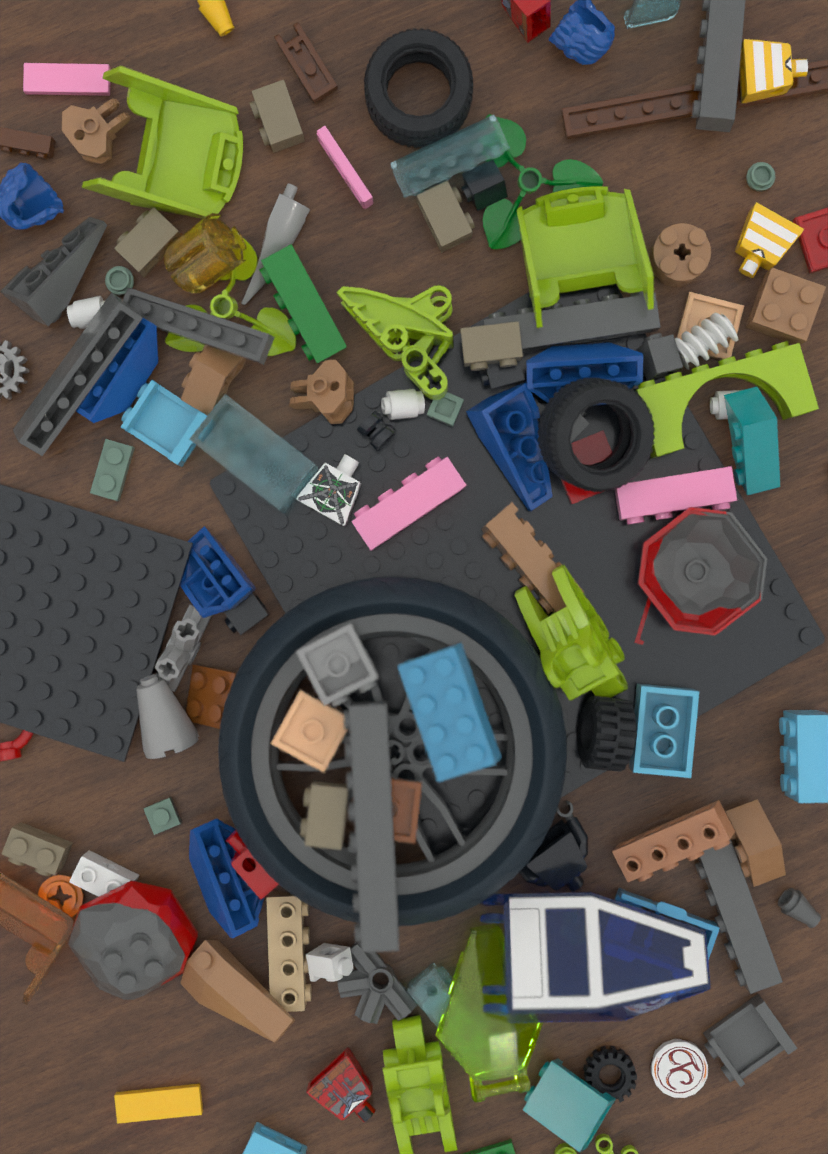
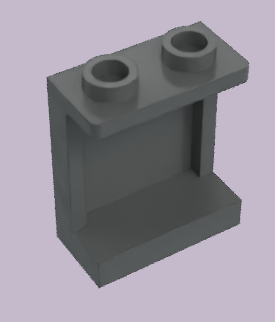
(747, 1039)

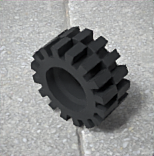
(611, 1057)

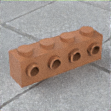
(673, 842)

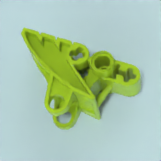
(406, 320)
(574, 642)
(417, 1086)

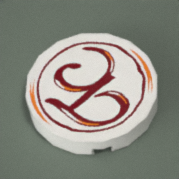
(679, 1068)

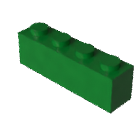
(303, 304)

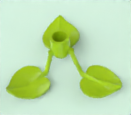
(224, 306)

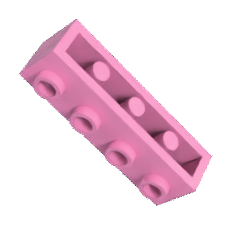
(675, 494)
(409, 503)

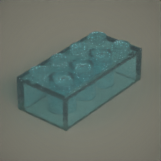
(254, 453)

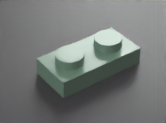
(112, 470)

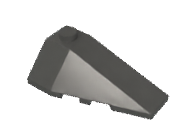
(52, 282)

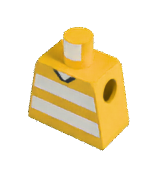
(767, 69)
(764, 239)

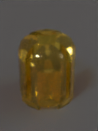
(204, 254)

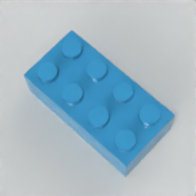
(449, 712)

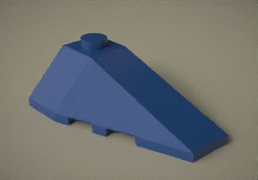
(510, 433)

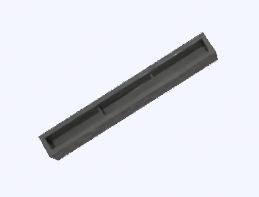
(373, 826)

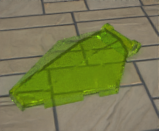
(484, 1041)

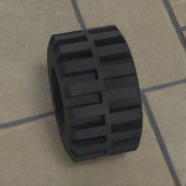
(606, 733)

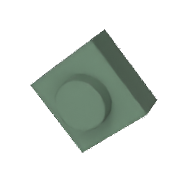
(446, 409)
(162, 815)

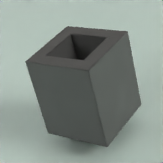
(660, 356)

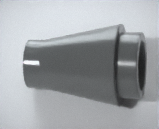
(798, 907)

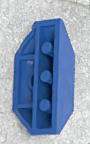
(568, 363)
(123, 376)
(213, 577)
(223, 889)

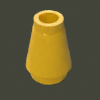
(217, 15)

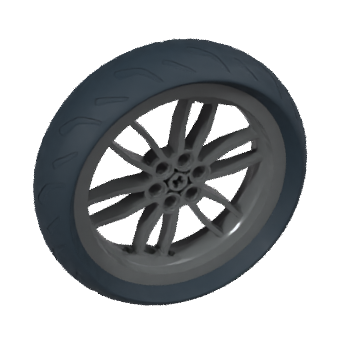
(437, 619)

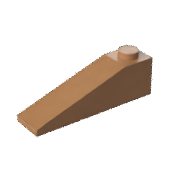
(232, 991)

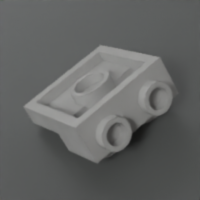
(338, 665)

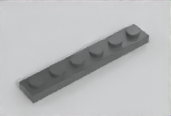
(201, 326)

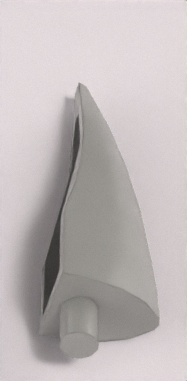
(281, 230)

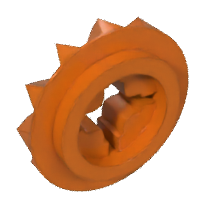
(51, 887)

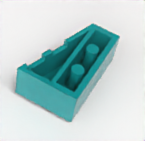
(753, 440)

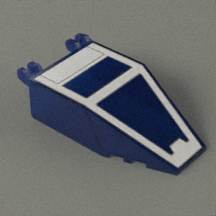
(592, 958)

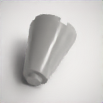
(162, 719)

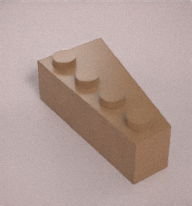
(525, 555)

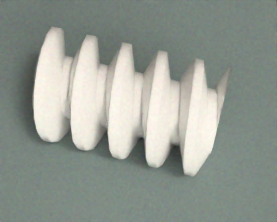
(705, 338)

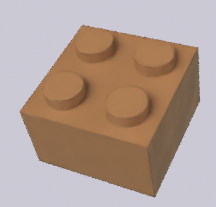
(785, 306)

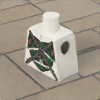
(333, 490)

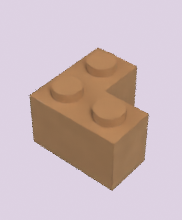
(210, 378)
(757, 843)

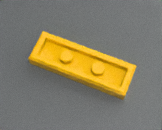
(158, 1103)

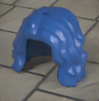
(583, 33)
(27, 198)

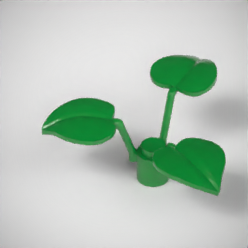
(501, 218)

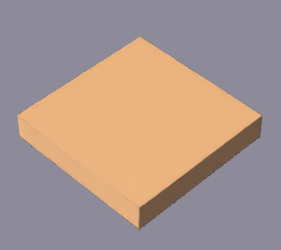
(702, 307)
(311, 731)

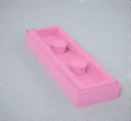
(65, 79)
(344, 168)

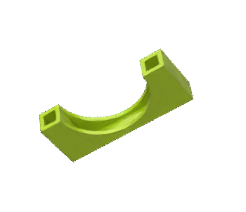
(777, 372)

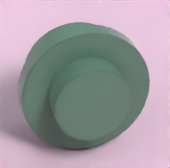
(760, 176)
(118, 280)

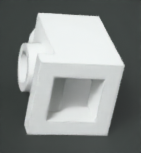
(329, 962)

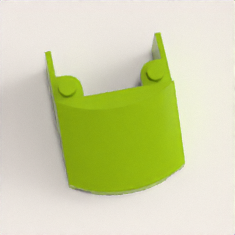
(186, 153)
(583, 242)

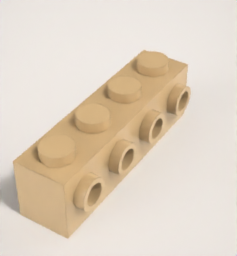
(287, 950)

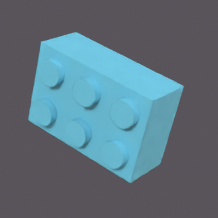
(664, 730)
(805, 755)

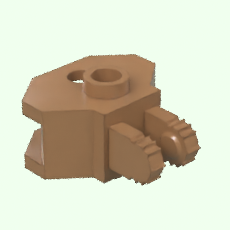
(90, 132)
(327, 392)

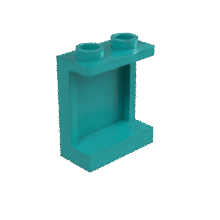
(567, 1105)

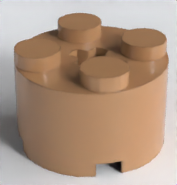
(691, 243)

